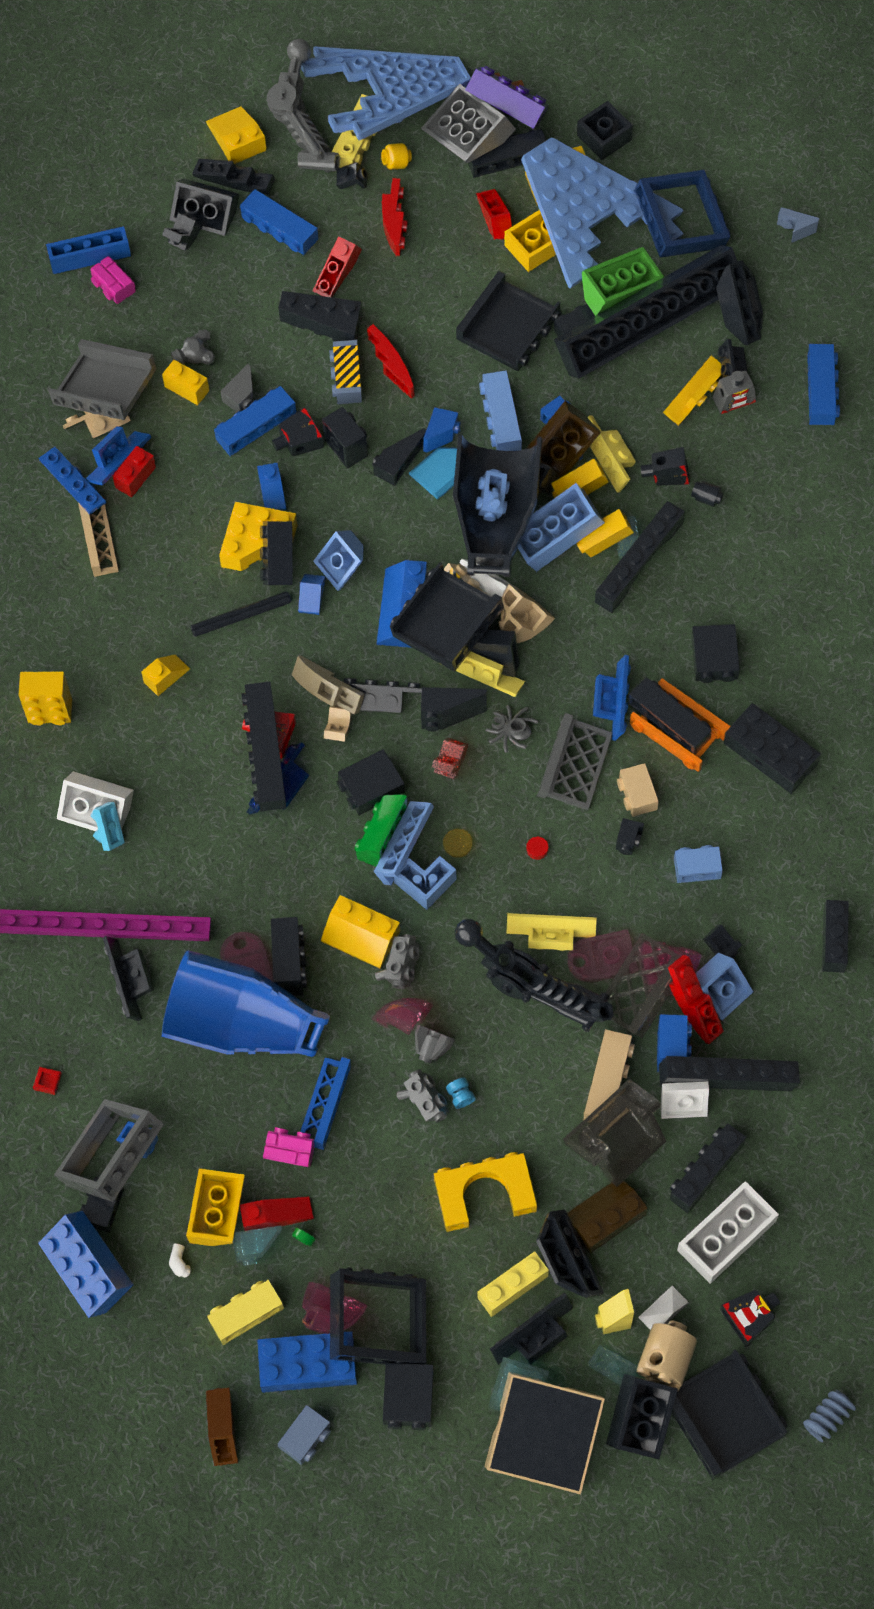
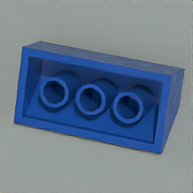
(398, 587)

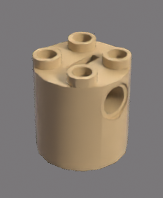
(667, 1354)

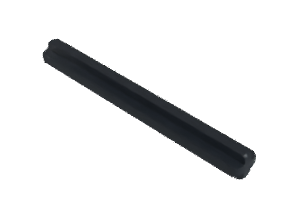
(240, 614)

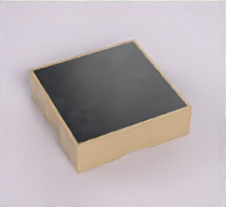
(544, 1433)

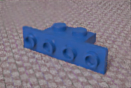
(112, 453)
(72, 480)
(611, 697)

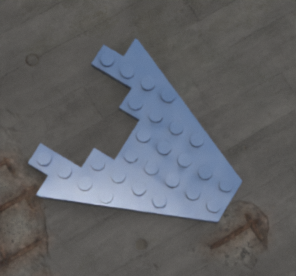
(400, 83)
(577, 196)

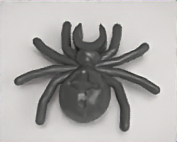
(511, 728)

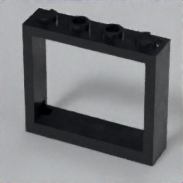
(386, 1280)

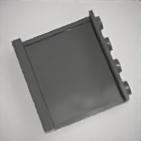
(105, 380)

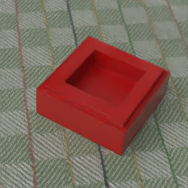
(47, 1080)

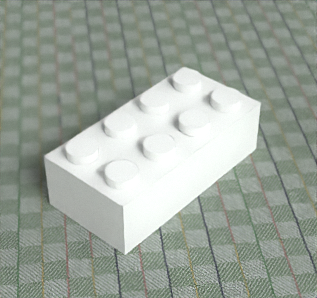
(727, 1232)

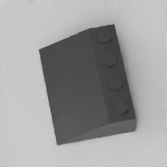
(468, 125)

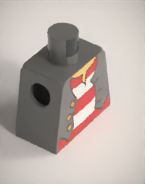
(734, 392)

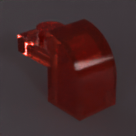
(450, 758)

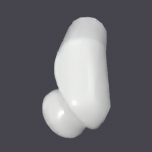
(176, 1263)

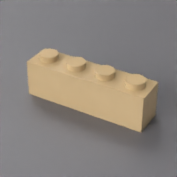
(609, 1069)

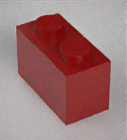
(134, 471)

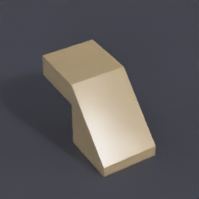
(338, 724)

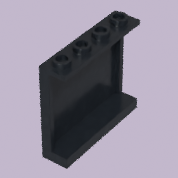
(507, 323)
(445, 618)
(727, 1415)

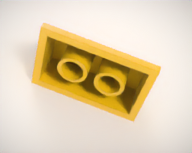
(360, 931)
(215, 1208)

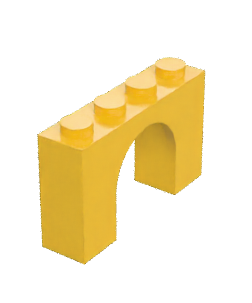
(616, 525)
(509, 1171)

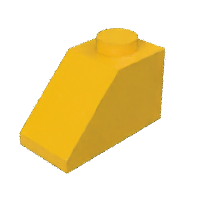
(163, 673)

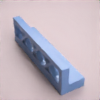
(403, 841)

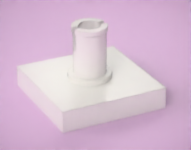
(684, 1100)

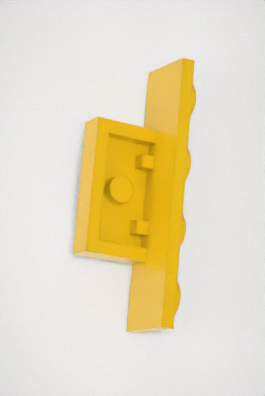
(694, 391)

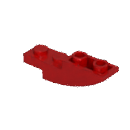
(393, 217)
(693, 1001)

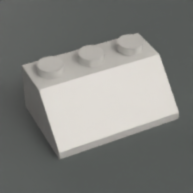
(84, 793)

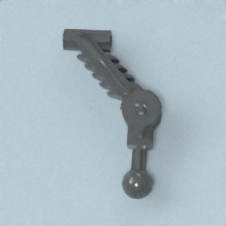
(289, 109)

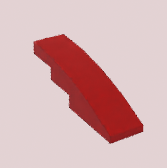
(392, 363)

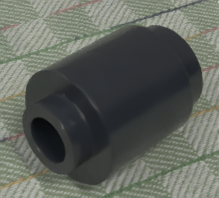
(707, 493)

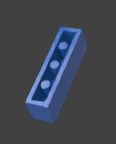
(279, 222)
(88, 250)
(821, 384)
(255, 420)

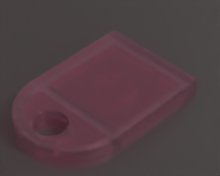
(251, 956)
(602, 956)

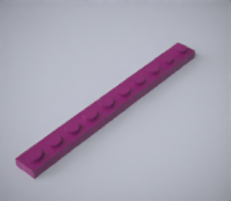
(105, 925)

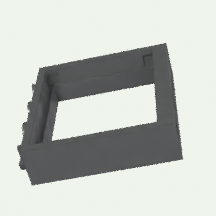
(124, 1159)

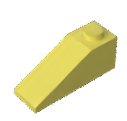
(615, 1313)

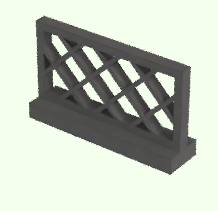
(556, 761)

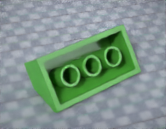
(618, 279)

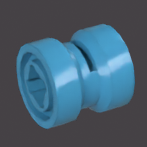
(460, 1093)

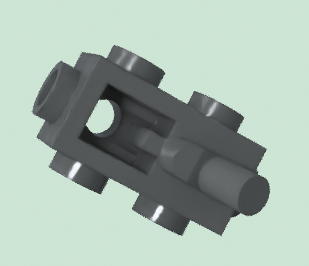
(401, 962)
(424, 1094)

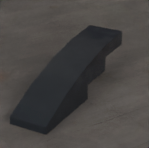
(232, 176)

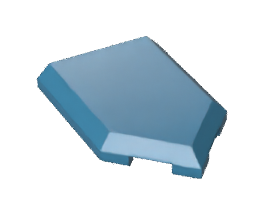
(436, 471)

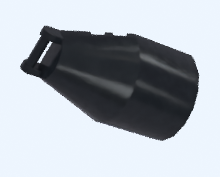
(495, 542)

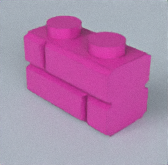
(112, 280)
(289, 1148)

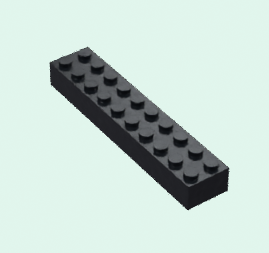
(644, 314)

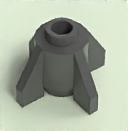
(431, 1044)

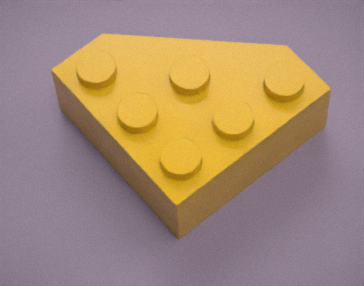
(242, 536)

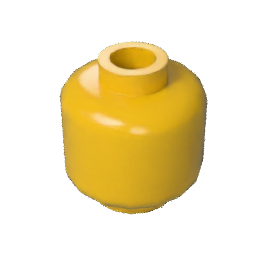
(396, 156)

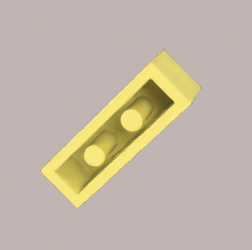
(513, 1284)
(245, 1311)

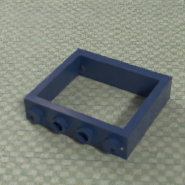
(656, 224)

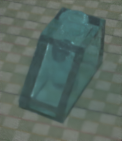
(253, 1244)

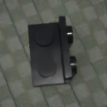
(731, 358)

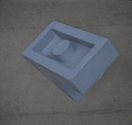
(801, 223)

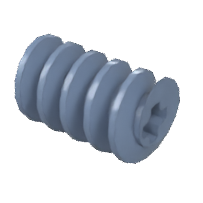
(828, 1415)

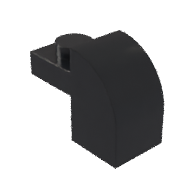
(184, 231)

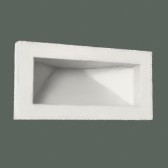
(664, 1308)

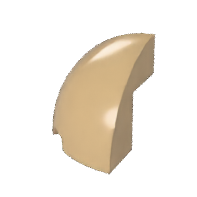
(523, 614)

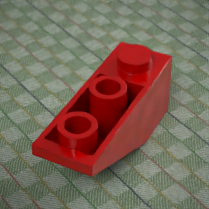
(337, 267)

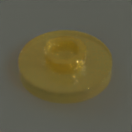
(457, 843)

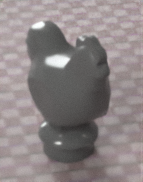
(194, 350)

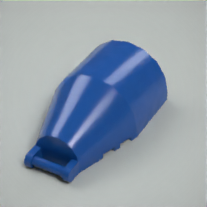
(237, 1010)

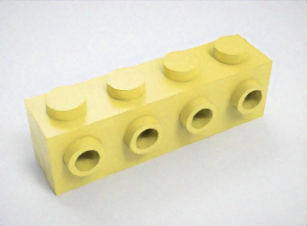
(350, 147)

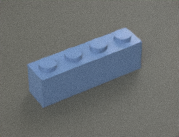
(501, 411)

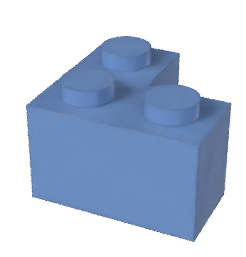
(426, 885)

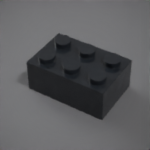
(288, 955)

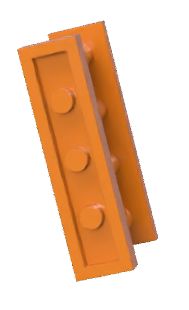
(691, 761)

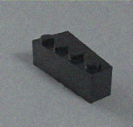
(323, 315)

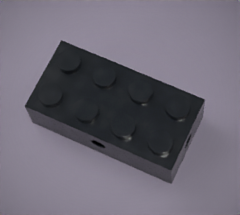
(771, 748)

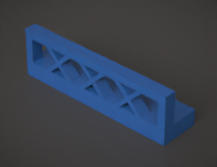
(332, 1101)

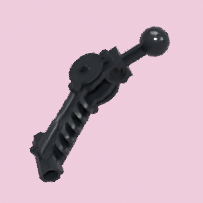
(564, 997)

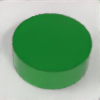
(303, 1237)

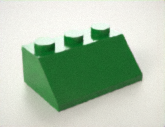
(381, 828)

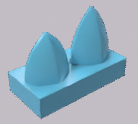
(109, 828)

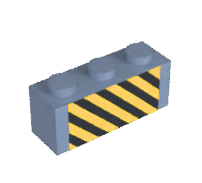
(345, 372)

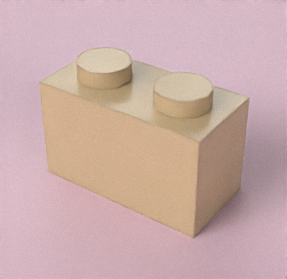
(637, 790)

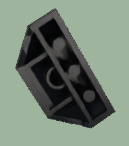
(740, 302)
(566, 1256)

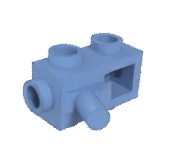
(492, 502)

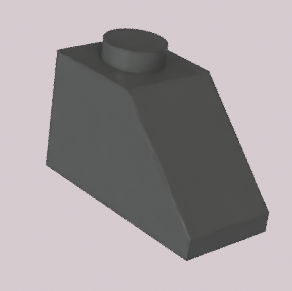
(239, 391)

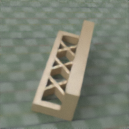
(92, 543)

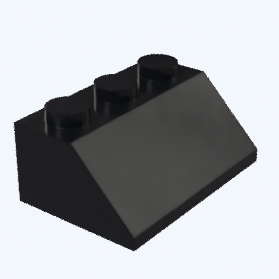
(208, 203)
(641, 1416)

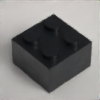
(604, 130)
(345, 437)

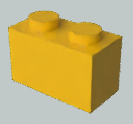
(185, 382)

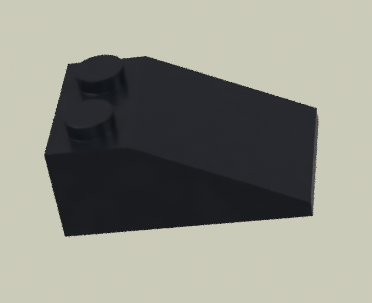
(450, 706)

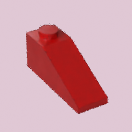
(495, 213)
(275, 1212)

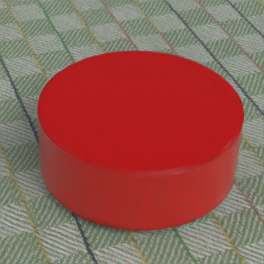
(537, 848)

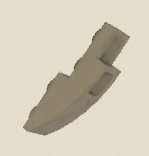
(325, 686)

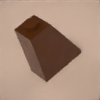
(221, 1426)

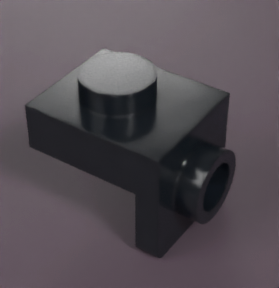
(351, 175)
(721, 942)

